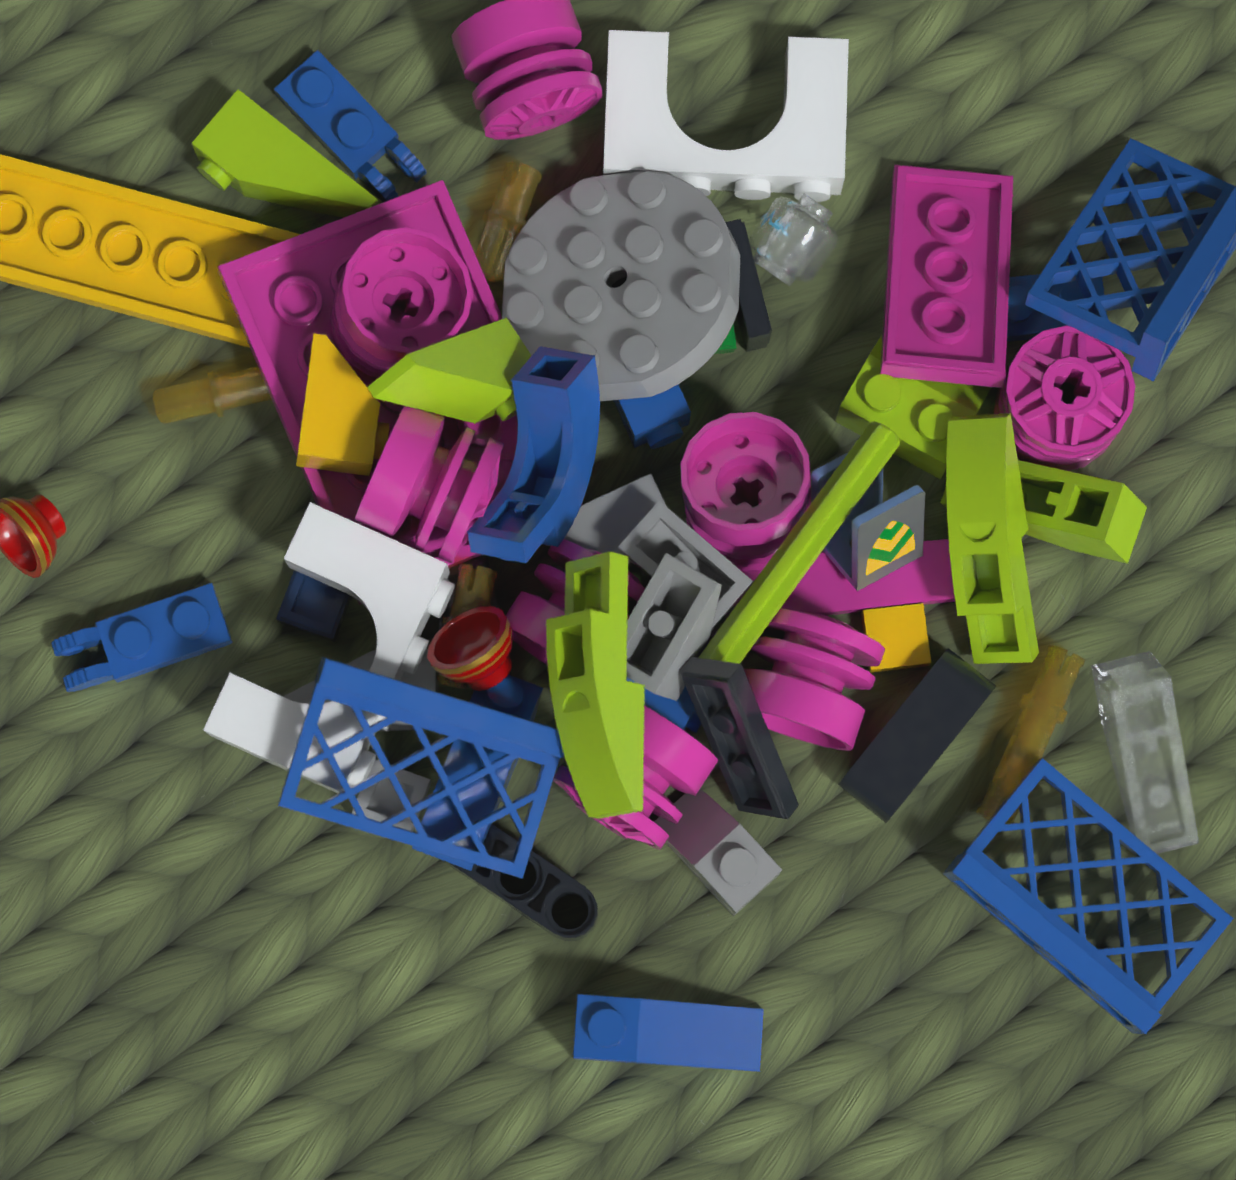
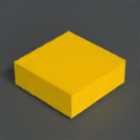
(901, 633)

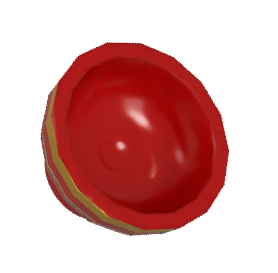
(30, 533)
(473, 648)

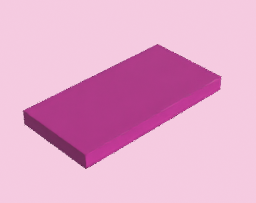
(947, 276)

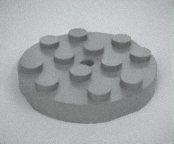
(676, 290)

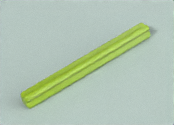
(803, 545)

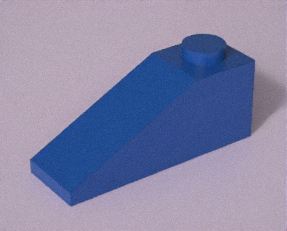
(479, 797)
(667, 1033)

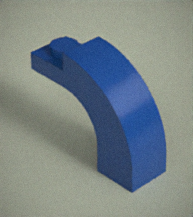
(552, 459)

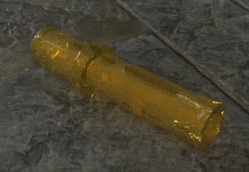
(1034, 728)

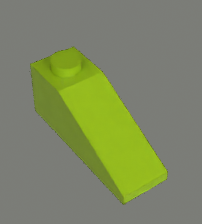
(272, 164)
(459, 376)
(1080, 511)

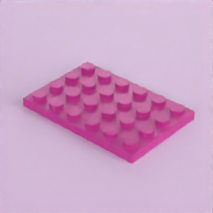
(288, 296)

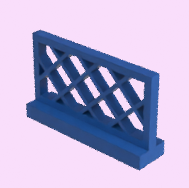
(1183, 286)
(439, 714)
(1053, 937)

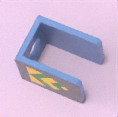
(881, 533)

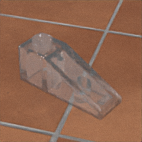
(1146, 750)

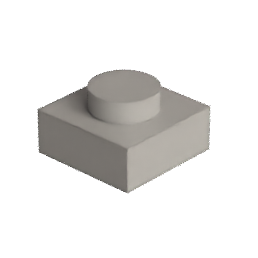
(382, 801)

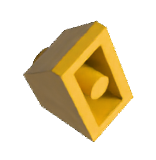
(338, 416)

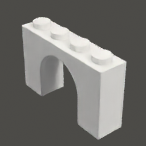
(796, 157)
(399, 592)

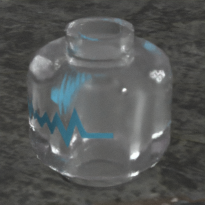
(793, 239)

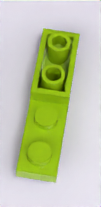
(986, 538)
(592, 702)

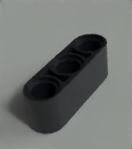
(917, 735)
(539, 901)

